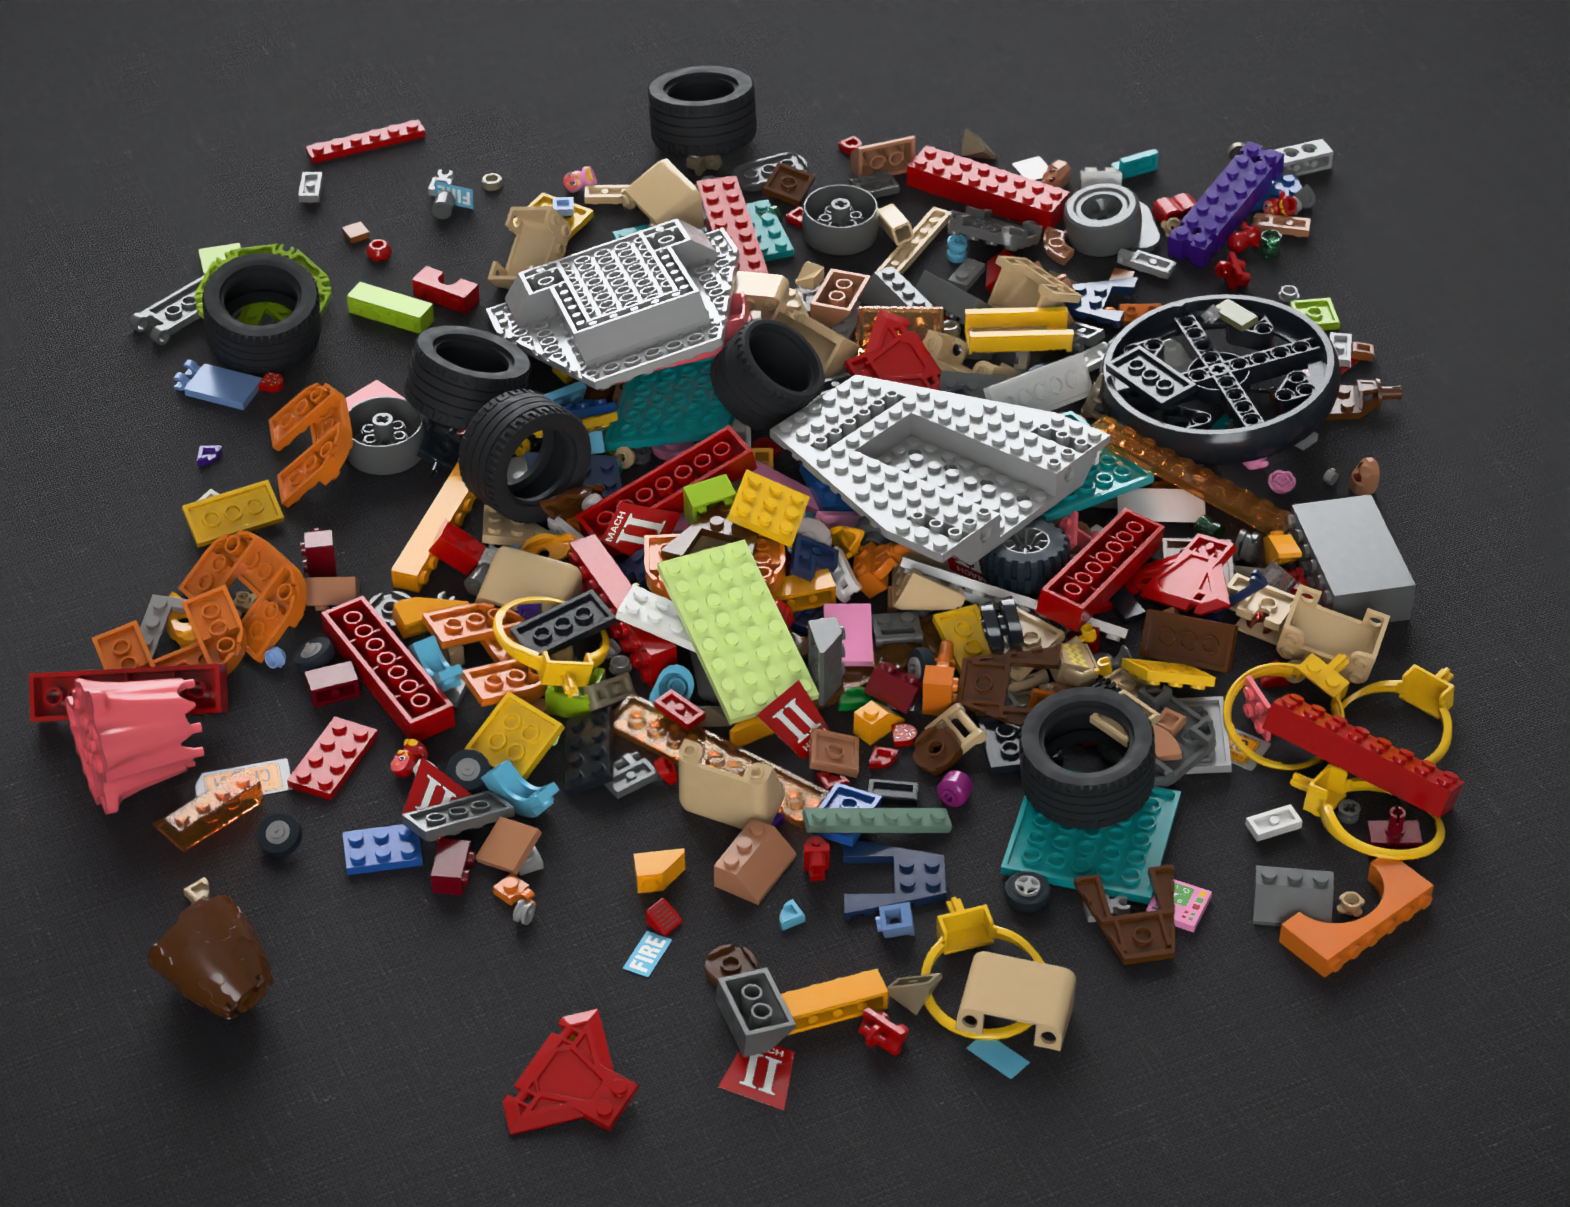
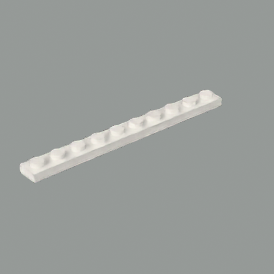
(980, 589)

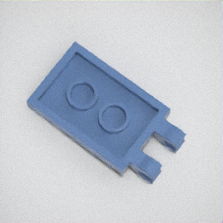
(217, 385)

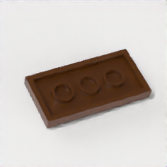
(1188, 640)

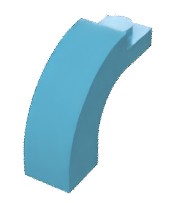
(433, 662)
(526, 798)

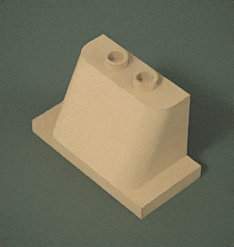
(1027, 286)

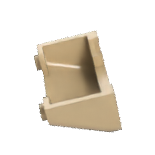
(665, 196)
(828, 344)
(525, 574)
(919, 592)
(724, 794)

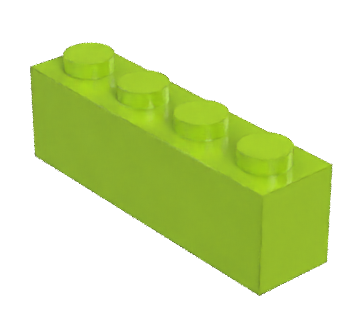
(390, 308)

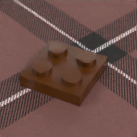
(788, 184)

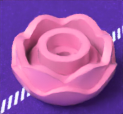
(1281, 482)

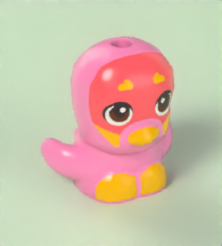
(577, 180)

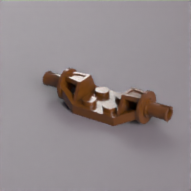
(1350, 403)

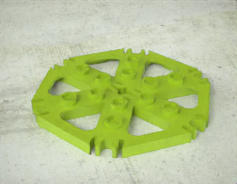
(255, 313)

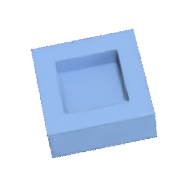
(564, 206)

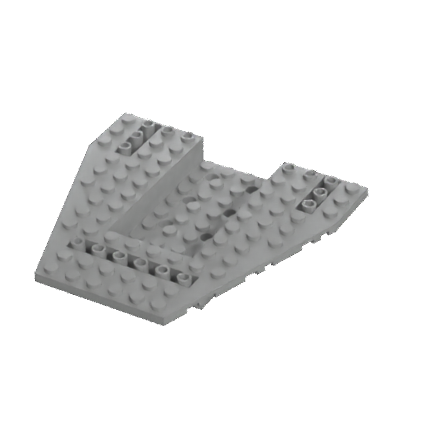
(624, 304)
(939, 464)

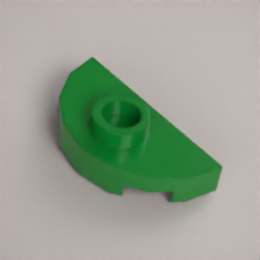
(855, 699)

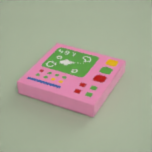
(1189, 905)

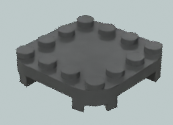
(979, 224)
(1195, 738)

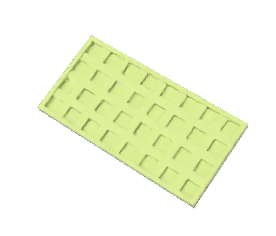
(735, 628)

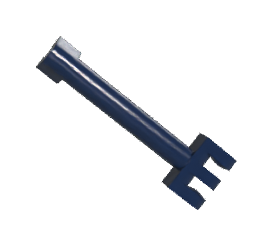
(1257, 582)

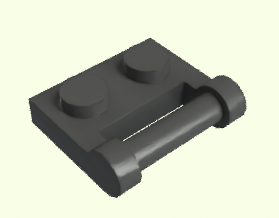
(896, 628)

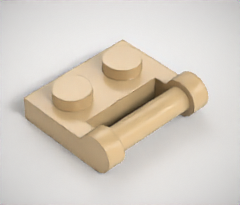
(976, 735)

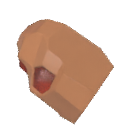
(1057, 174)
(1365, 477)

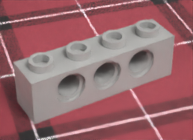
(1306, 157)

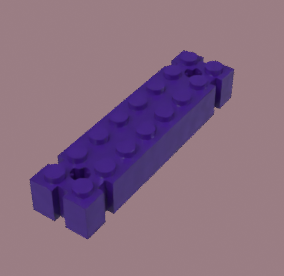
(1225, 204)

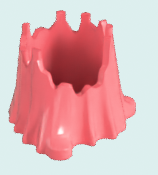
(130, 735)

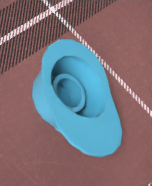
(675, 678)

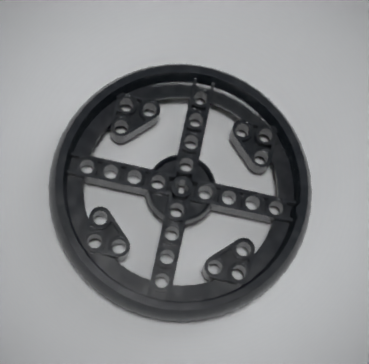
(1225, 379)

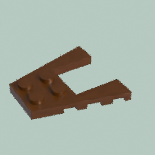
(712, 525)
(987, 677)
(1137, 935)

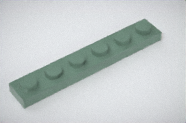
(876, 820)

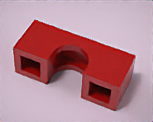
(459, 296)

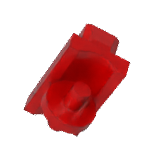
(1233, 272)
(816, 858)
(881, 1032)

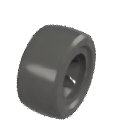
(840, 207)
(1102, 232)
(383, 421)

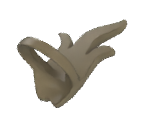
(1092, 400)

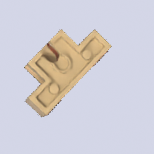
(1262, 612)

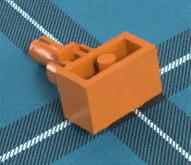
(874, 563)
(940, 682)

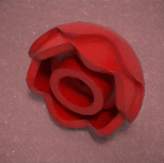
(378, 250)

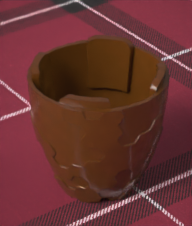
(214, 957)

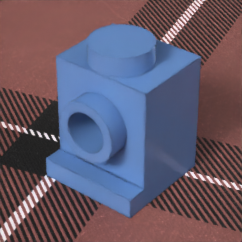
(896, 913)

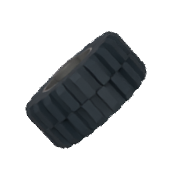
(1027, 559)

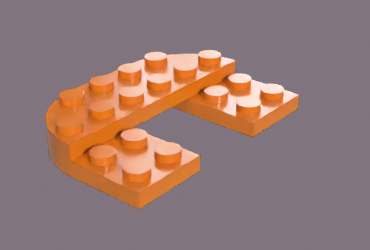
(331, 435)
(768, 556)
(266, 573)
(213, 621)
(492, 681)

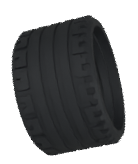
(783, 356)

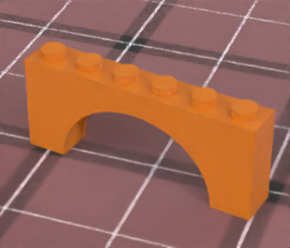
(1333, 944)

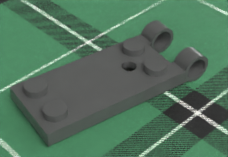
(169, 314)

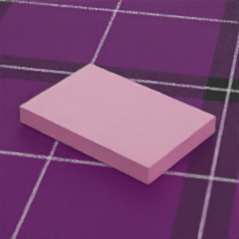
(858, 631)

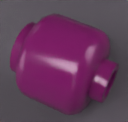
(955, 787)

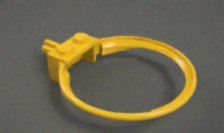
(1313, 668)
(550, 672)
(1425, 691)
(1329, 790)
(965, 930)

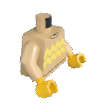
(1077, 662)

